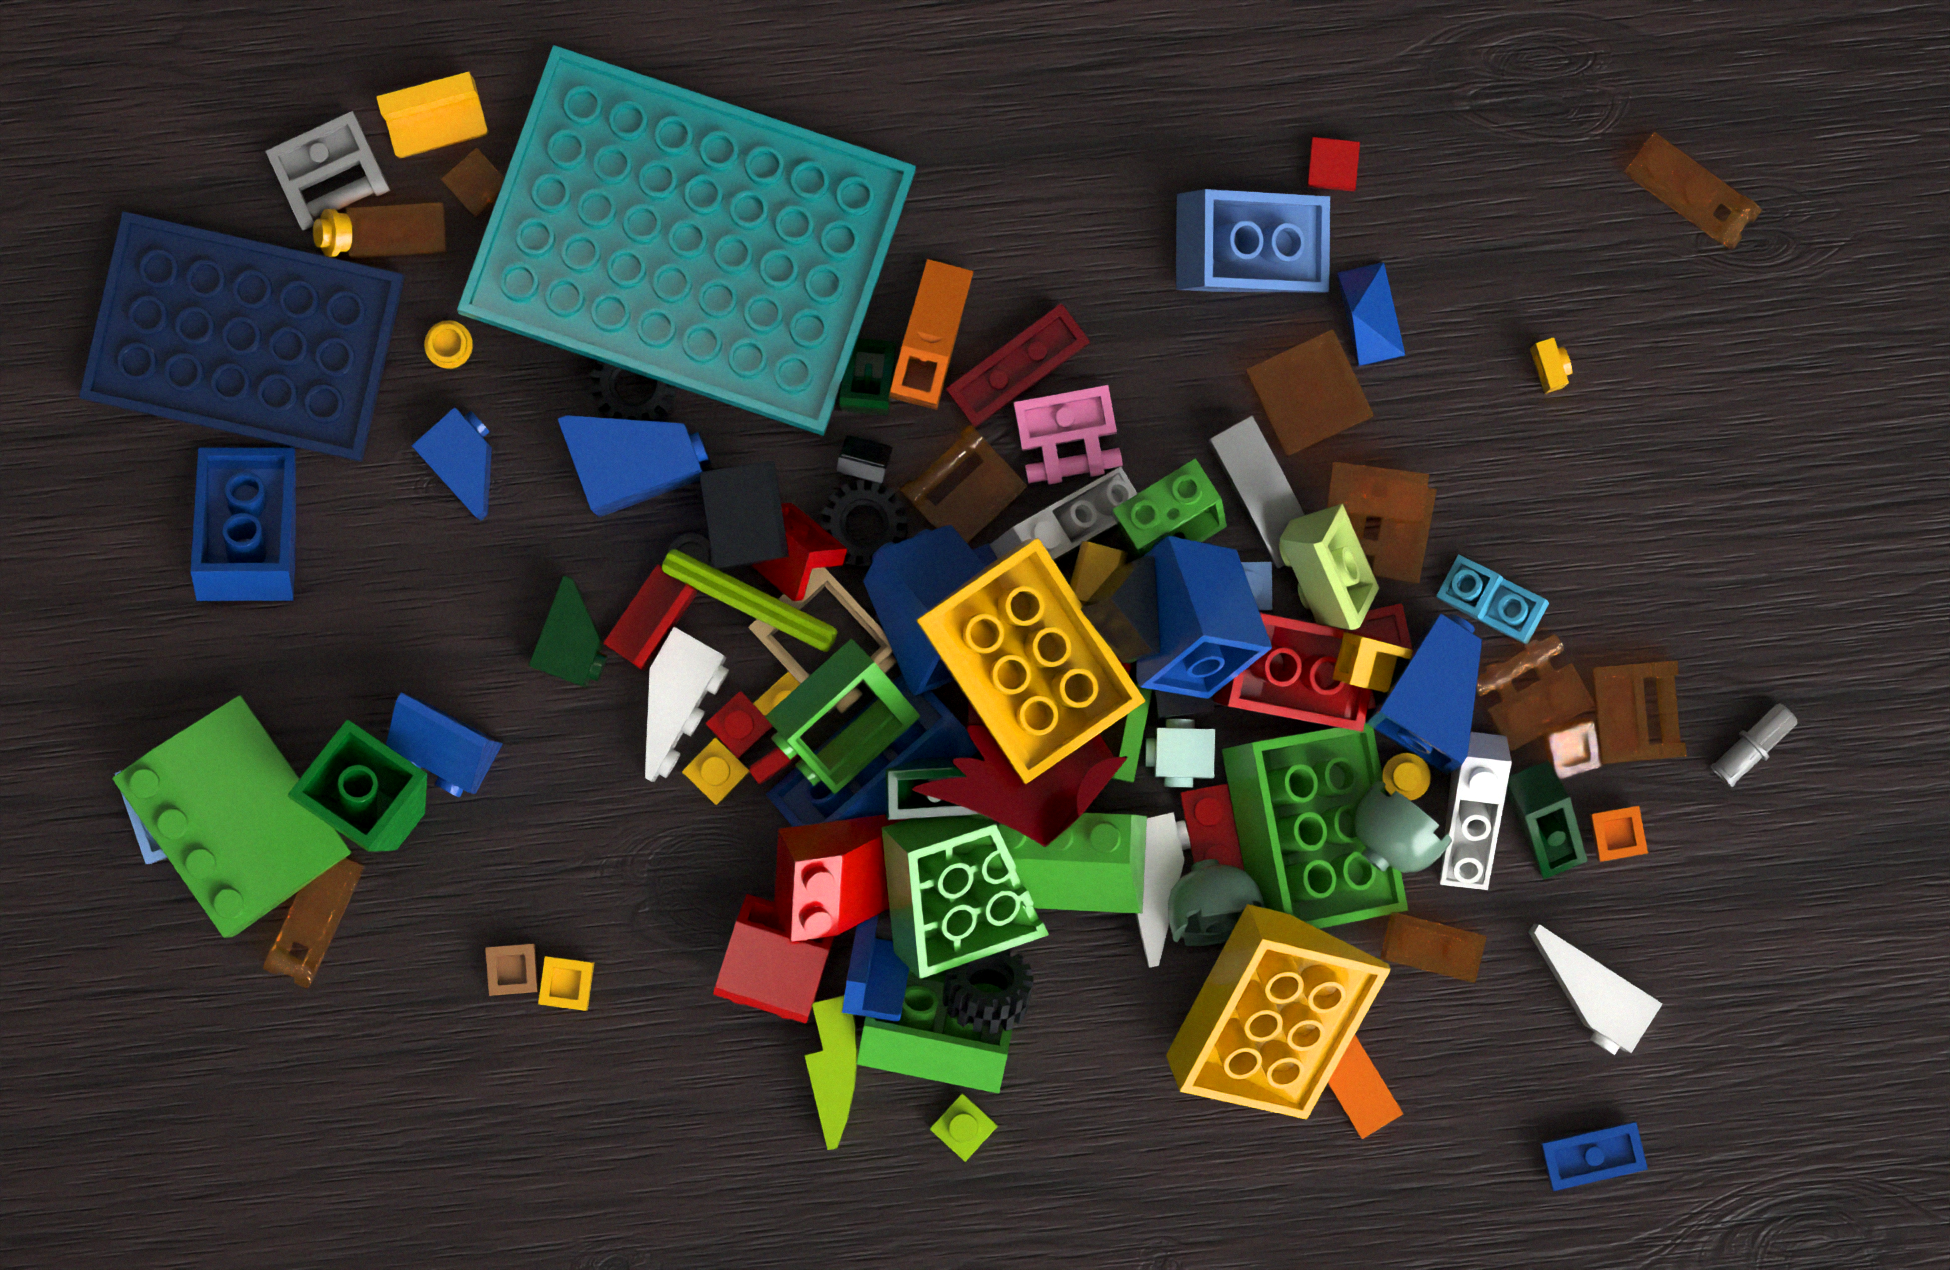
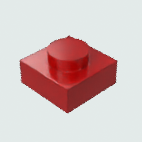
(739, 724)

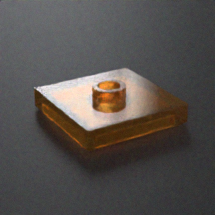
(1309, 393)

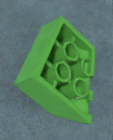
(954, 893)

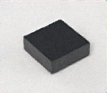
(864, 459)

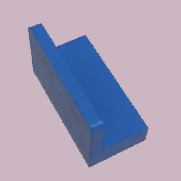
(874, 976)

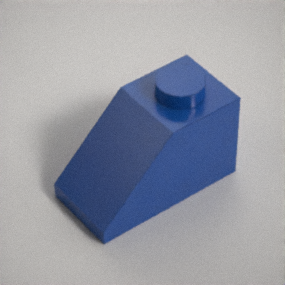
(460, 458)

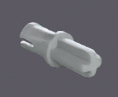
(1754, 744)

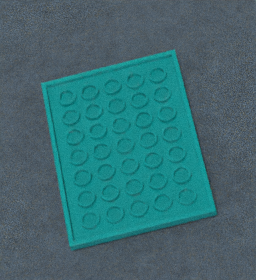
(687, 240)

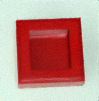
(1333, 164)
(770, 765)

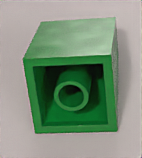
(363, 790)

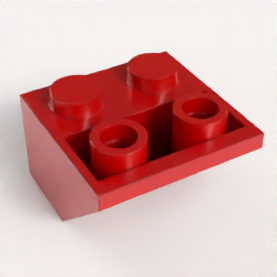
(769, 969)

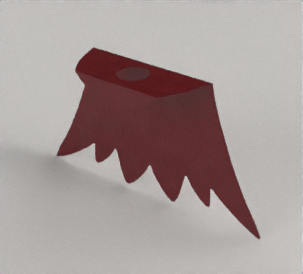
(1034, 809)

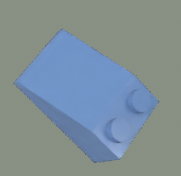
(1252, 242)

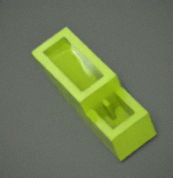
(834, 1067)

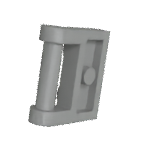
(322, 155)

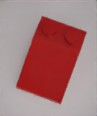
(1297, 677)
(830, 876)

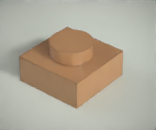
(512, 969)

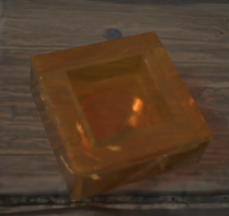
(474, 182)
(1572, 747)

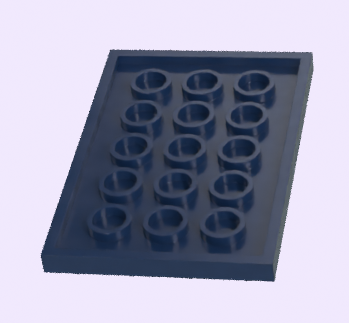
(242, 336)

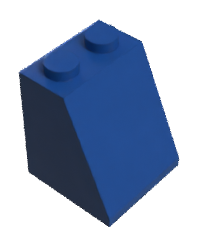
(631, 459)
(907, 583)
(1204, 619)
(1434, 695)

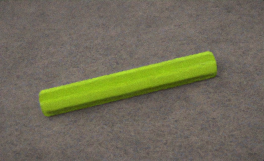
(749, 600)

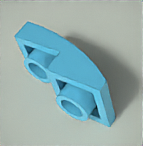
(1492, 599)

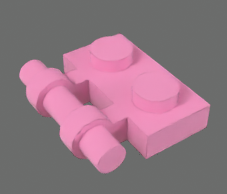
(1067, 419)

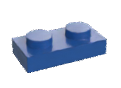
(1593, 1156)

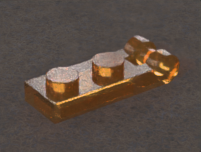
(1691, 190)
(314, 921)

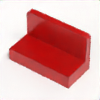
(807, 547)
(650, 618)

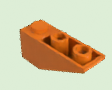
(931, 334)

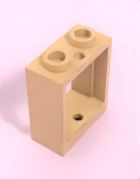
(818, 580)

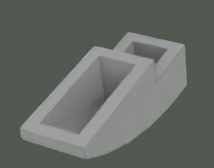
(1257, 483)

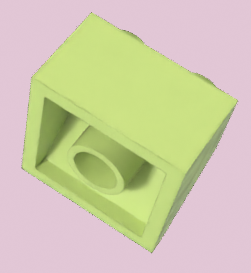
(1329, 567)

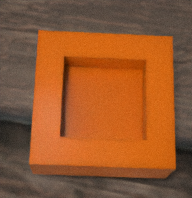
(1618, 833)

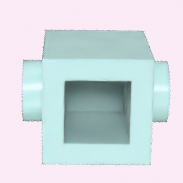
(1181, 753)

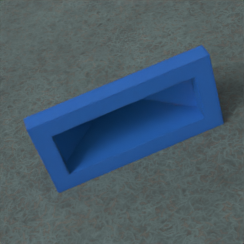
(1370, 314)

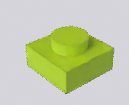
(963, 1127)

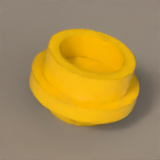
(333, 232)
(448, 344)
(1406, 775)

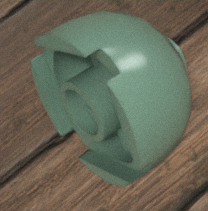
(1397, 832)
(1210, 902)

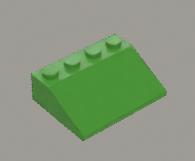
(226, 816)
(1297, 826)

